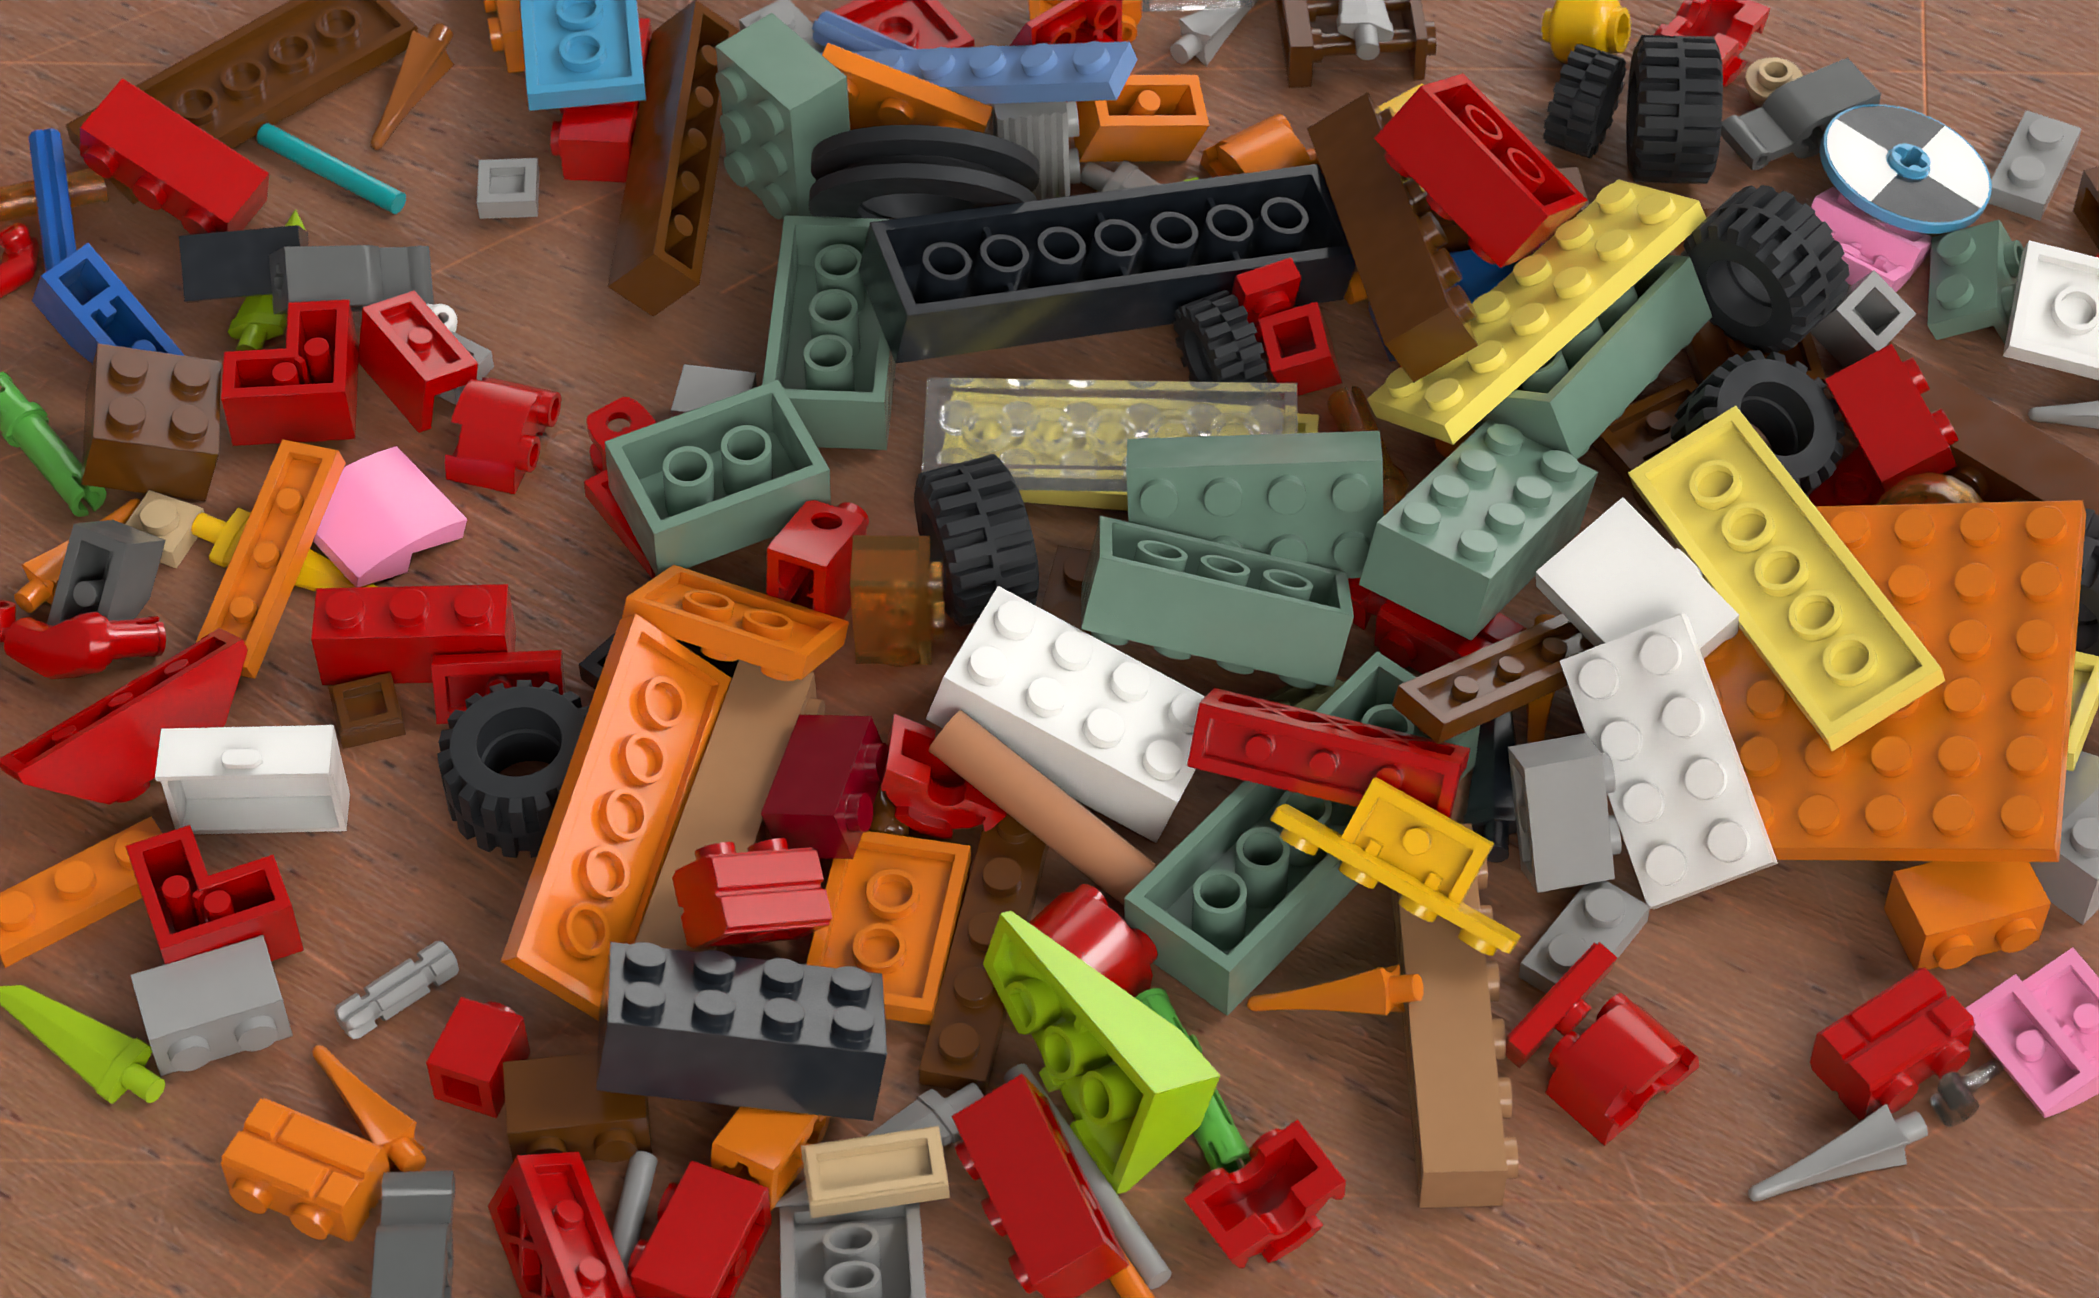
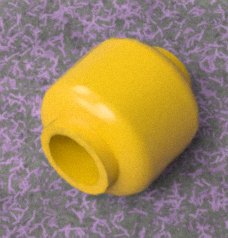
(1586, 22)

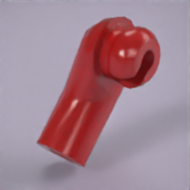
(18, 259)

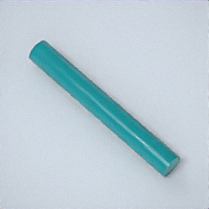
(331, 168)

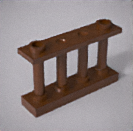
(1307, 45)

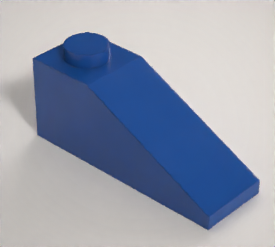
(95, 307)

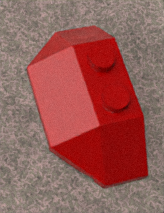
(114, 744)

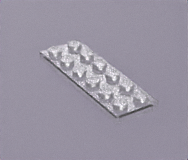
(1078, 430)

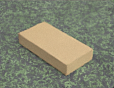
(875, 1172)

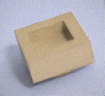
(168, 520)

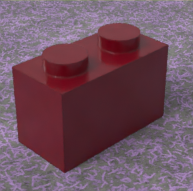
(826, 784)

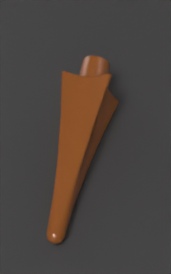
(421, 68)

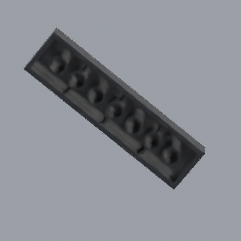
(1095, 260)

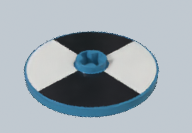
(1905, 168)

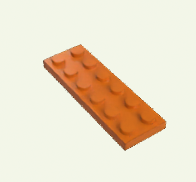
(615, 811)

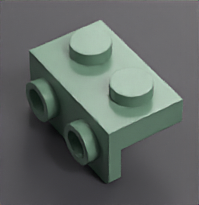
(1972, 280)

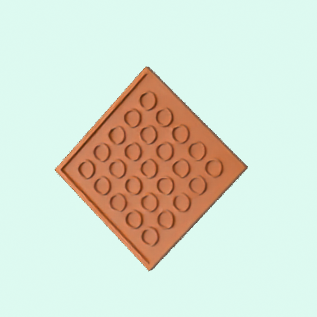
(1975, 759)

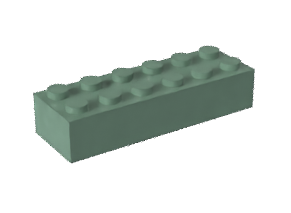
(1237, 892)

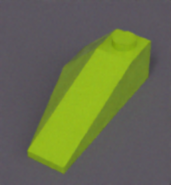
(1117, 1062)

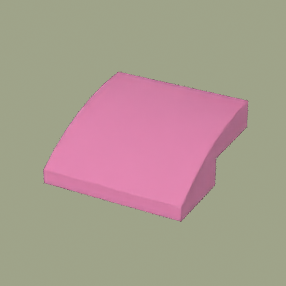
(1871, 242)
(382, 516)
(2046, 1032)

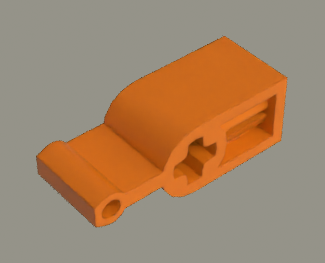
(766, 1146)

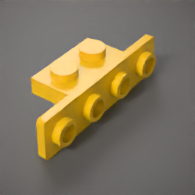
(1411, 852)

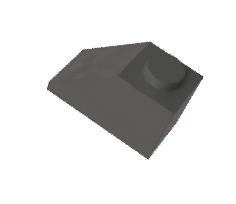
(106, 571)

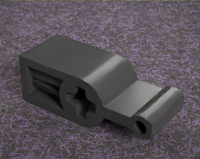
(1798, 114)
(349, 272)
(415, 1236)

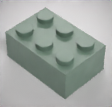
(775, 110)
(716, 477)

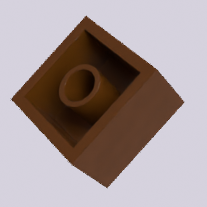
(151, 422)

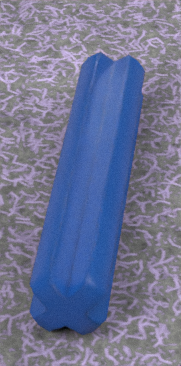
(52, 196)

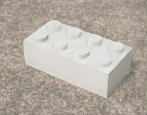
(1075, 711)

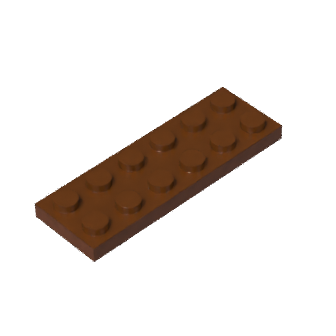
(274, 67)

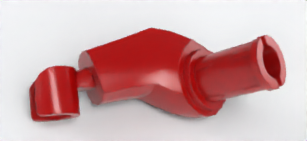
(78, 644)

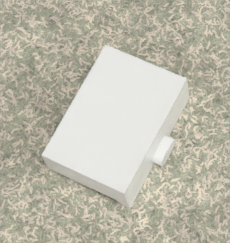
(1629, 577)
(254, 779)

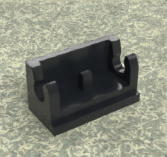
(233, 261)

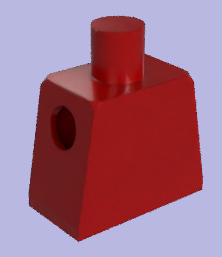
(816, 552)

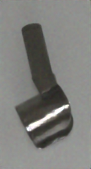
(1955, 1099)

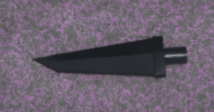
(1491, 791)

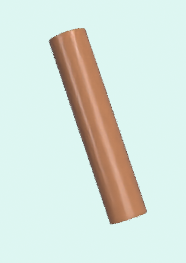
(1041, 806)

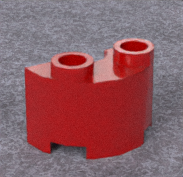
(1725, 20)
(499, 432)
(926, 790)
(1099, 938)
(1616, 1068)
(1271, 1200)

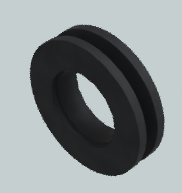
(917, 172)

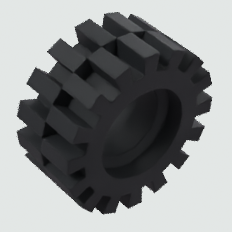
(1584, 100)
(1219, 341)

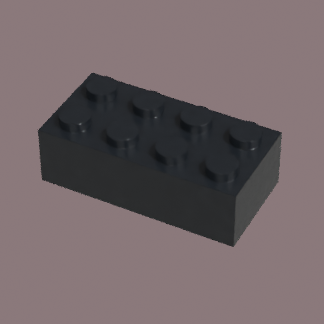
(741, 1031)

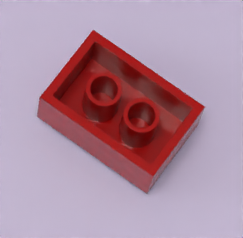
(1479, 170)

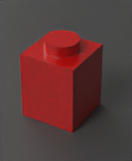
(1300, 348)
(471, 1053)

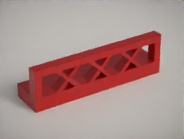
(1320, 752)
(557, 1228)

